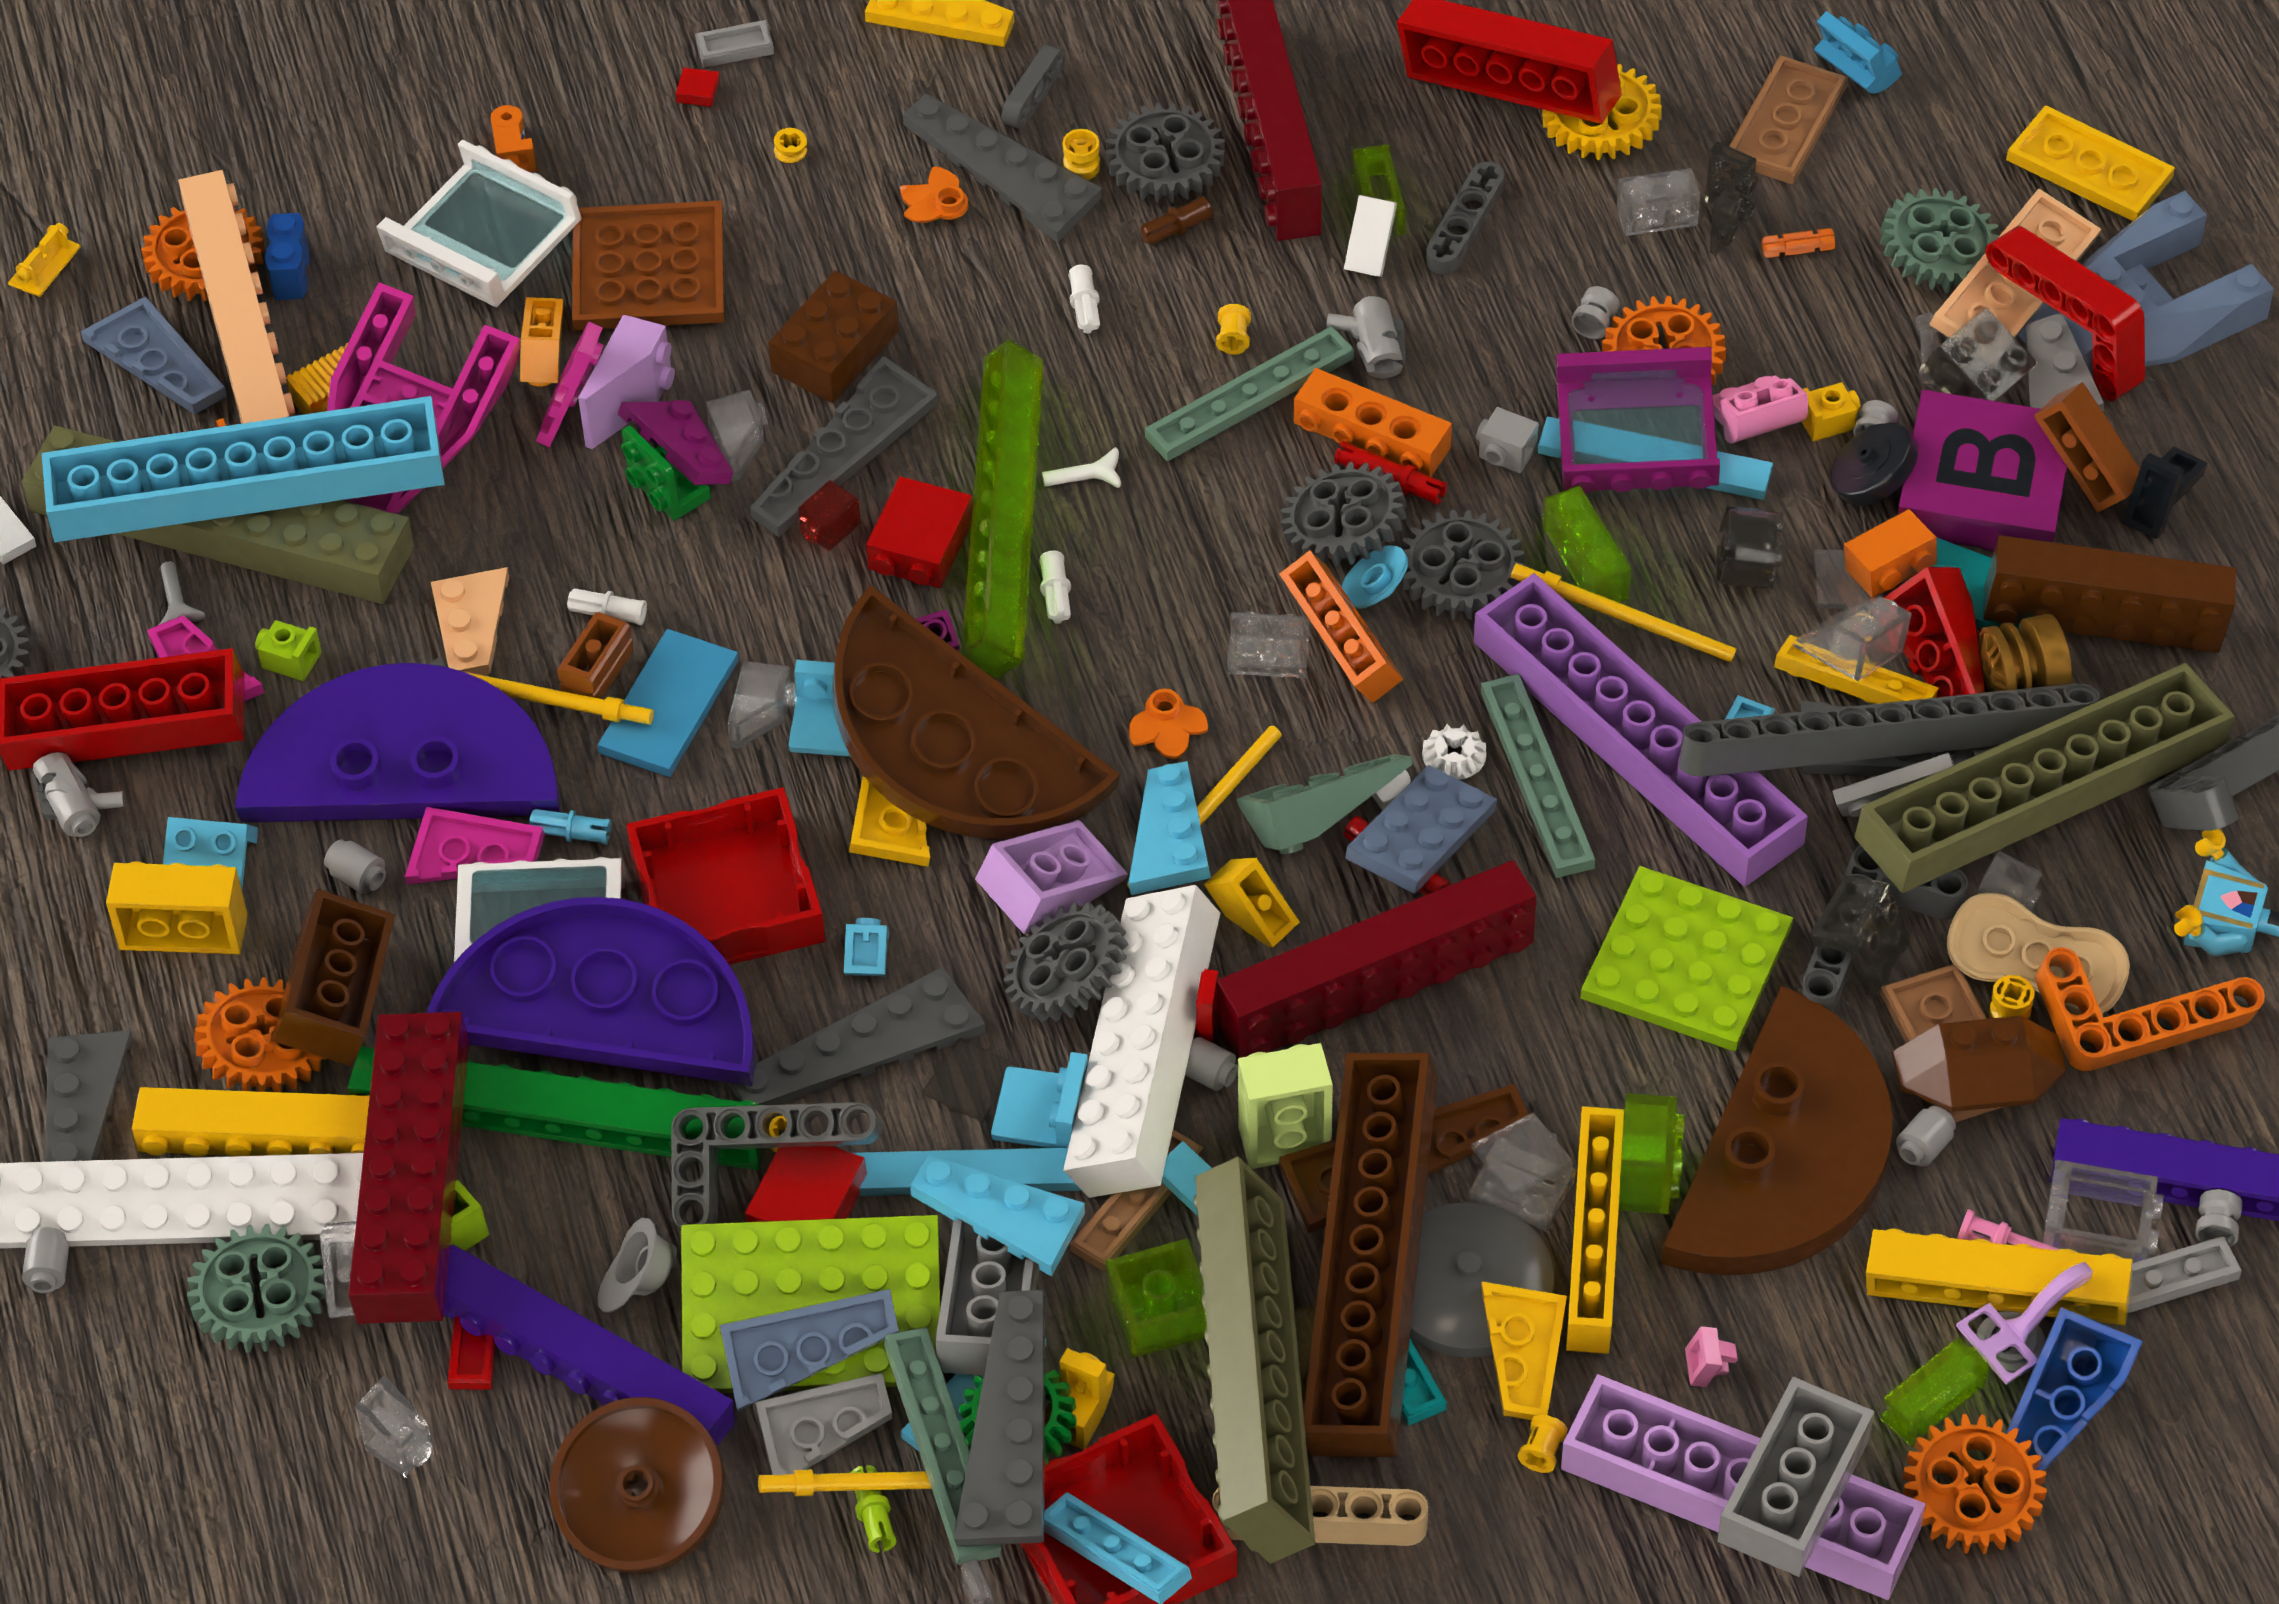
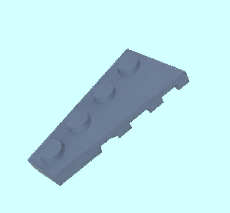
(155, 353)
(791, 1345)

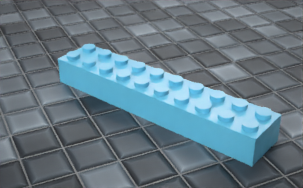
(242, 469)

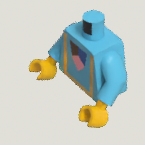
(2226, 905)

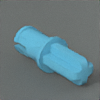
(572, 825)

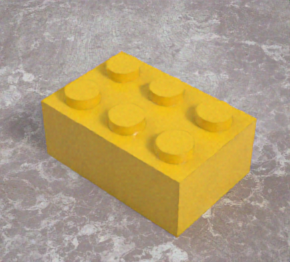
(177, 908)

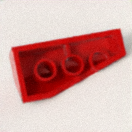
(1941, 631)

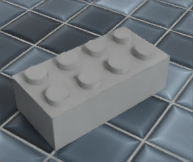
(970, 1296)
(1795, 1476)

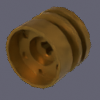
(2025, 657)

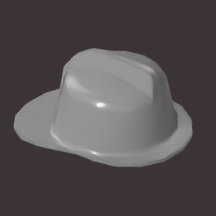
(638, 1267)

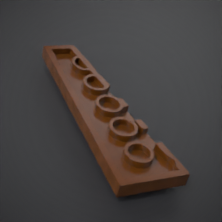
(1453, 1133)

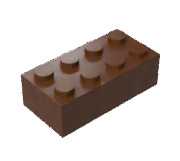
(334, 977)

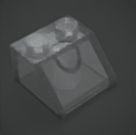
(1859, 637)

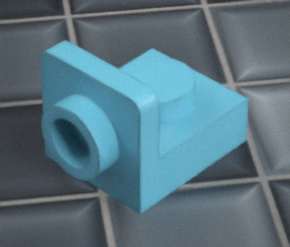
(866, 948)

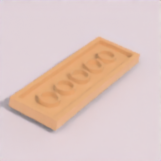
(2004, 298)

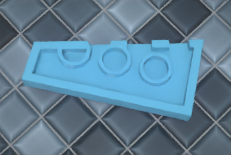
(1169, 833)
(1018, 1215)

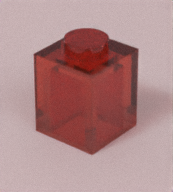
(829, 515)

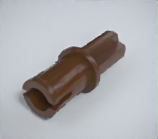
(1176, 221)

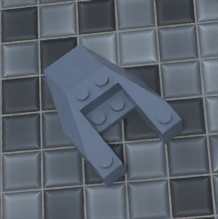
(2181, 324)

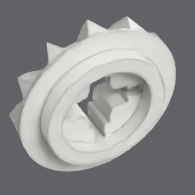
(1453, 764)

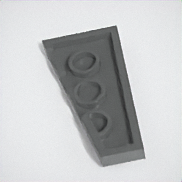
(81, 1091)

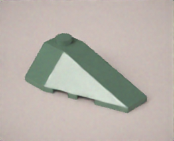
(1298, 813)

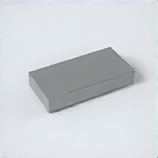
(734, 43)

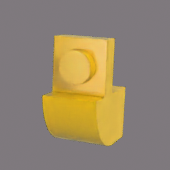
(1091, 1389)

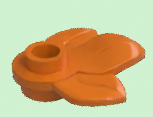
(936, 199)
(1169, 728)

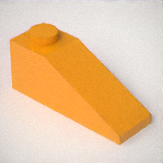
(541, 341)

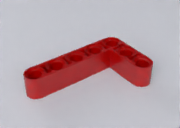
(2083, 297)

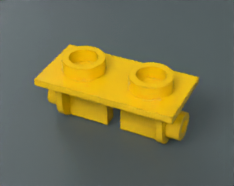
(45, 261)

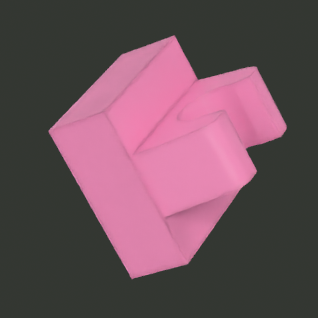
(1708, 1356)

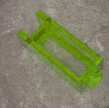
(1378, 161)
(1935, 1390)

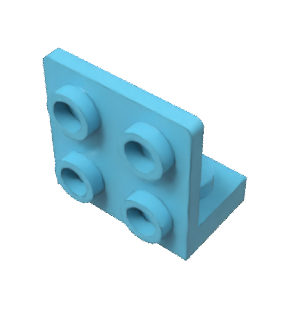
(814, 719)
(208, 843)
(1039, 1105)

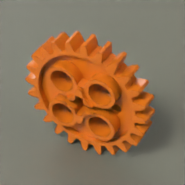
(172, 257)
(1691, 328)
(245, 1026)
(2005, 1464)

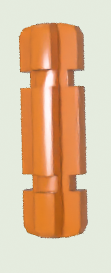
(1798, 243)

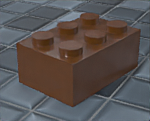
(833, 336)

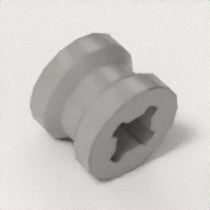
(1875, 413)

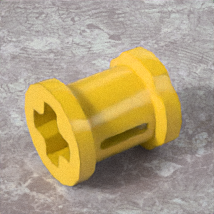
(1233, 333)
(1542, 1443)

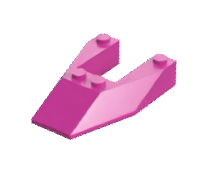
(369, 378)

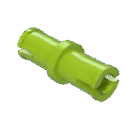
(873, 1511)

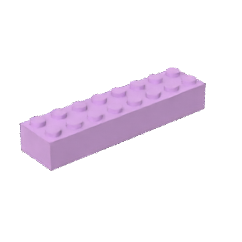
(1694, 1464)

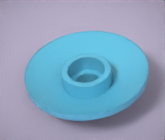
(1375, 577)

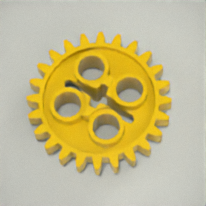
(1627, 124)

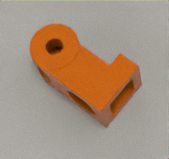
(510, 137)

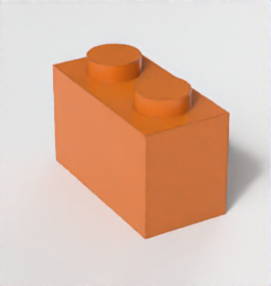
(1890, 553)

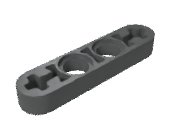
(1461, 216)

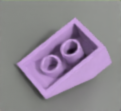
(629, 370)
(1047, 872)

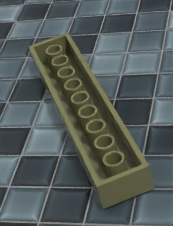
(319, 544)
(2043, 777)
(1253, 1362)

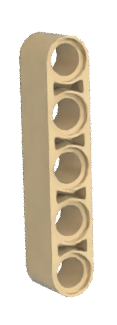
(1345, 1503)

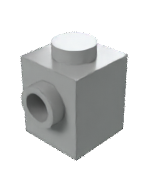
(1507, 439)

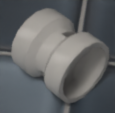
(1595, 312)
(2219, 1215)

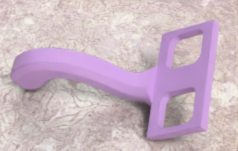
(2015, 1331)

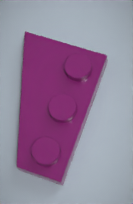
(684, 437)

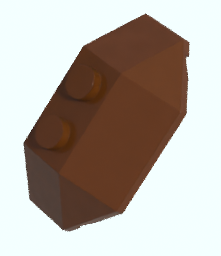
(1980, 1063)

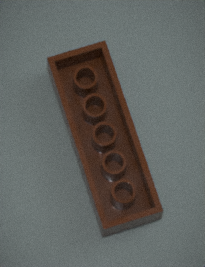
(2111, 593)

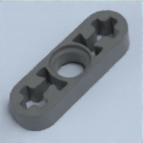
(1033, 86)

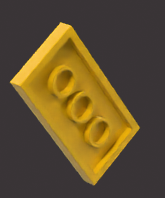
(2090, 163)

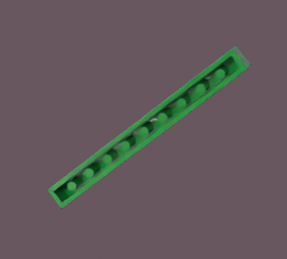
(577, 1109)

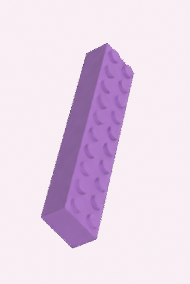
(1635, 728)

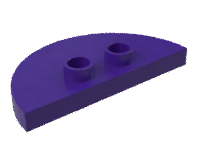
(395, 744)
(604, 988)

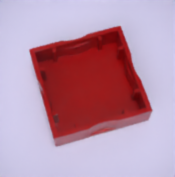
(731, 875)
(1146, 1488)

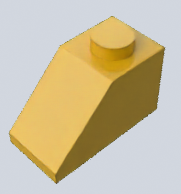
(1252, 900)

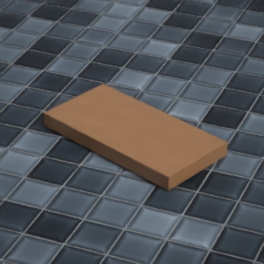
(1788, 117)
(1930, 1000)

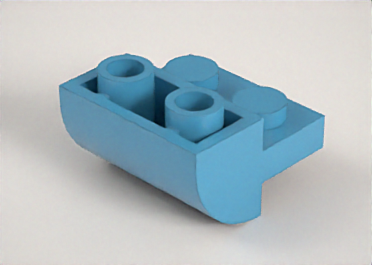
(1857, 53)

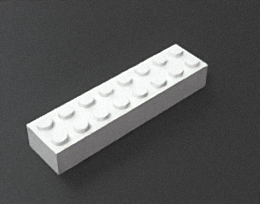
(1142, 1044)

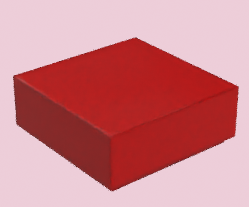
(697, 87)

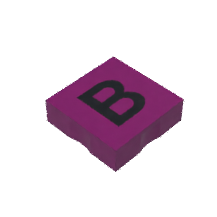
(1982, 472)

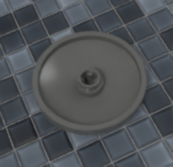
(1456, 1253)

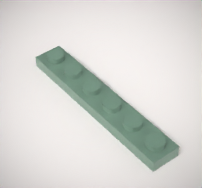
(1247, 394)
(1537, 776)
(934, 1429)

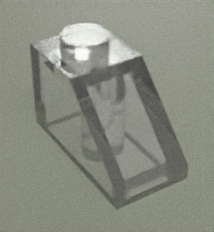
(737, 428)
(759, 701)
(337, 1254)
(393, 1428)

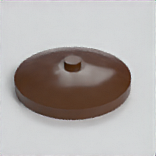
(637, 1485)

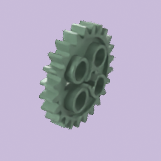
(1936, 237)
(216, 1294)

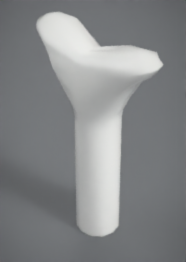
(1101, 469)

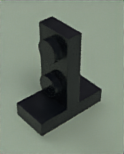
(2160, 487)

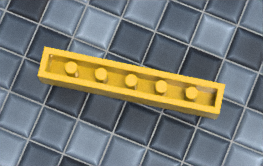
(248, 1122)
(1595, 1230)
(1983, 1272)

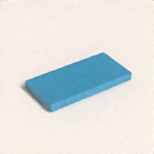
(680, 687)

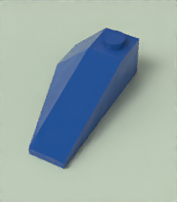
(2071, 1382)

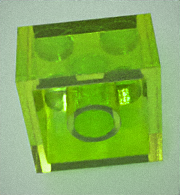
(1650, 1153)
(1157, 1297)

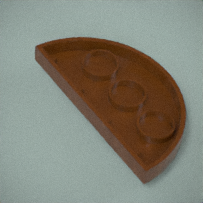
(950, 736)
(1792, 1150)

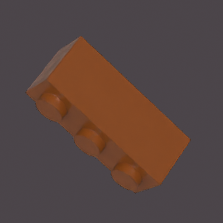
(2089, 446)

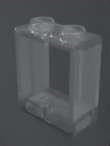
(2109, 1186)

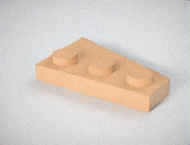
(469, 618)

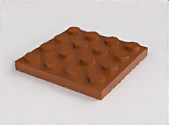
(649, 264)

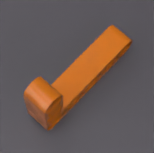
(2139, 1021)

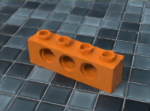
(1372, 422)
(1341, 626)

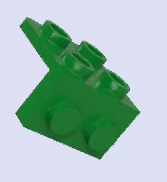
(658, 478)

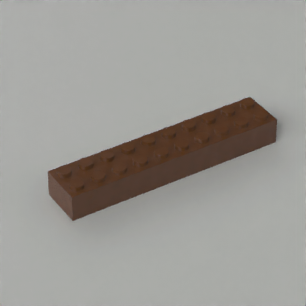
(1370, 1255)

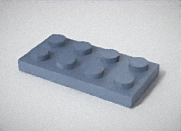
(1421, 829)

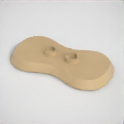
(2002, 938)

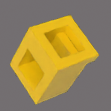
(1831, 411)

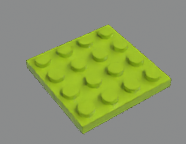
(1687, 958)

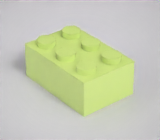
(1283, 1102)

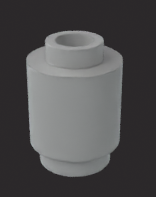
(355, 866)
(1211, 1064)
(1926, 1136)
(45, 1260)

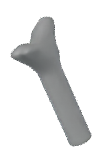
(174, 596)

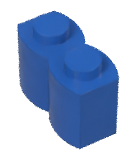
(287, 256)

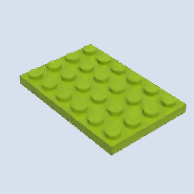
(787, 1265)

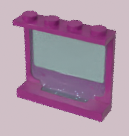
(1637, 419)

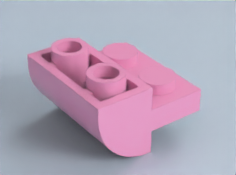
(1759, 407)

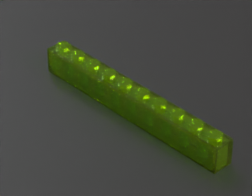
(1003, 509)

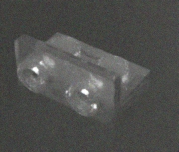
(1268, 644)

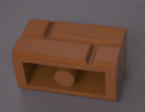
(596, 657)

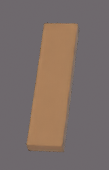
(1123, 1217)

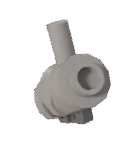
(1379, 336)
(66, 798)

